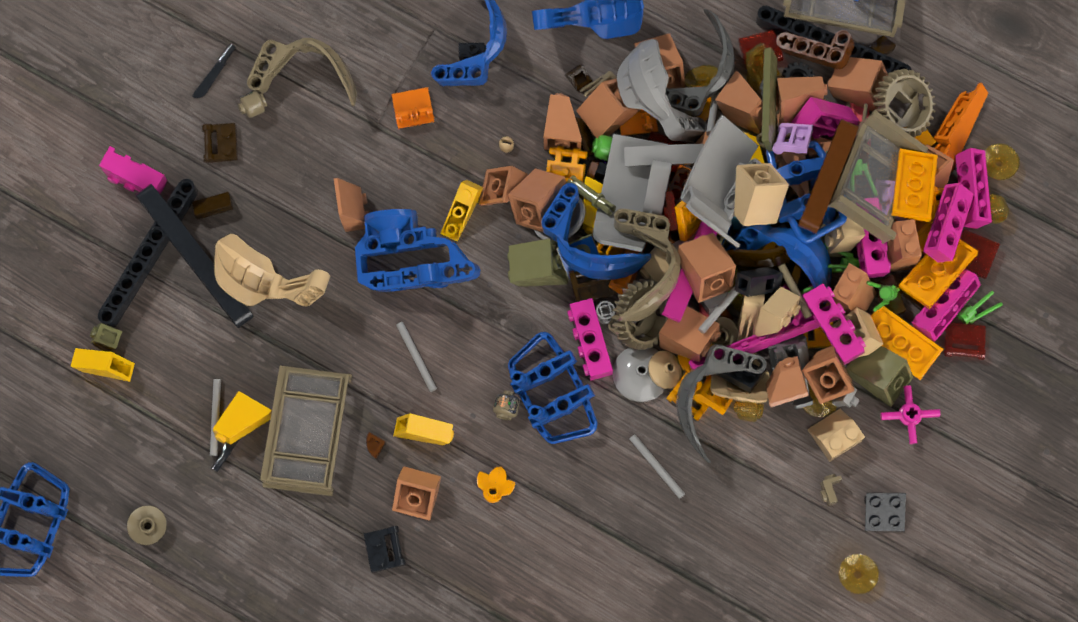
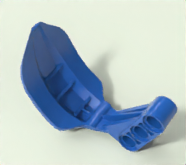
(605, 17)
(480, 62)
(809, 256)
(590, 265)

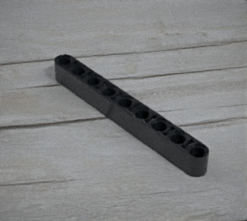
(810, 30)
(191, 253)
(146, 262)

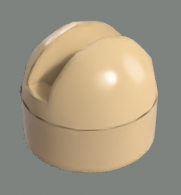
(504, 147)

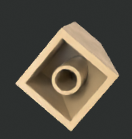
(758, 194)

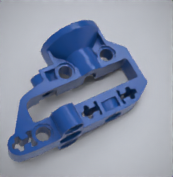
(391, 231)

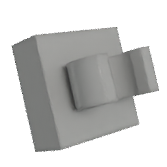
(846, 400)

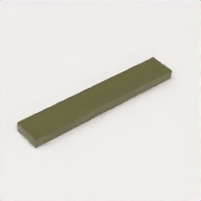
(769, 99)

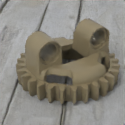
(906, 87)
(649, 326)

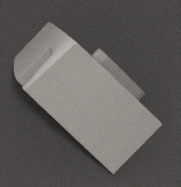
(712, 180)
(630, 188)

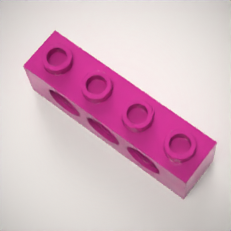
(973, 175)
(948, 222)
(873, 267)
(586, 310)
(936, 319)
(845, 352)

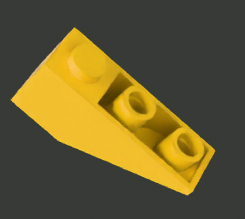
(461, 209)

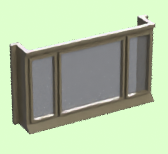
(869, 16)
(869, 175)
(304, 430)

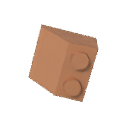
(416, 493)

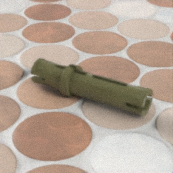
(597, 199)

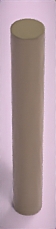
(794, 289)

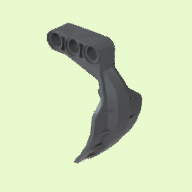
(699, 95)
(710, 367)

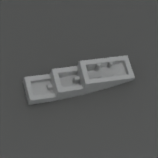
(674, 154)

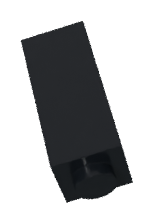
(758, 281)

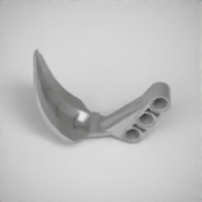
(643, 86)

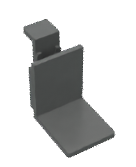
(792, 347)

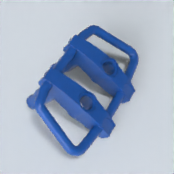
(793, 210)
(540, 416)
(40, 506)

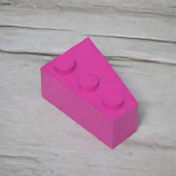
(824, 116)
(130, 173)

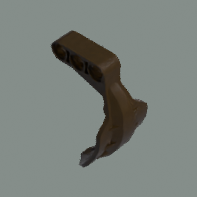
(764, 258)

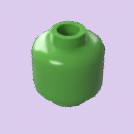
(601, 147)

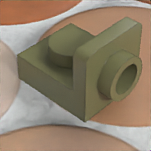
(105, 336)

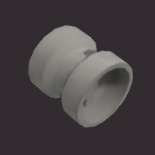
(605, 316)

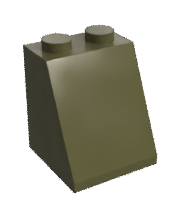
(536, 264)
(881, 374)

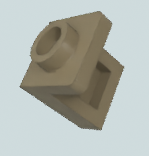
(827, 493)

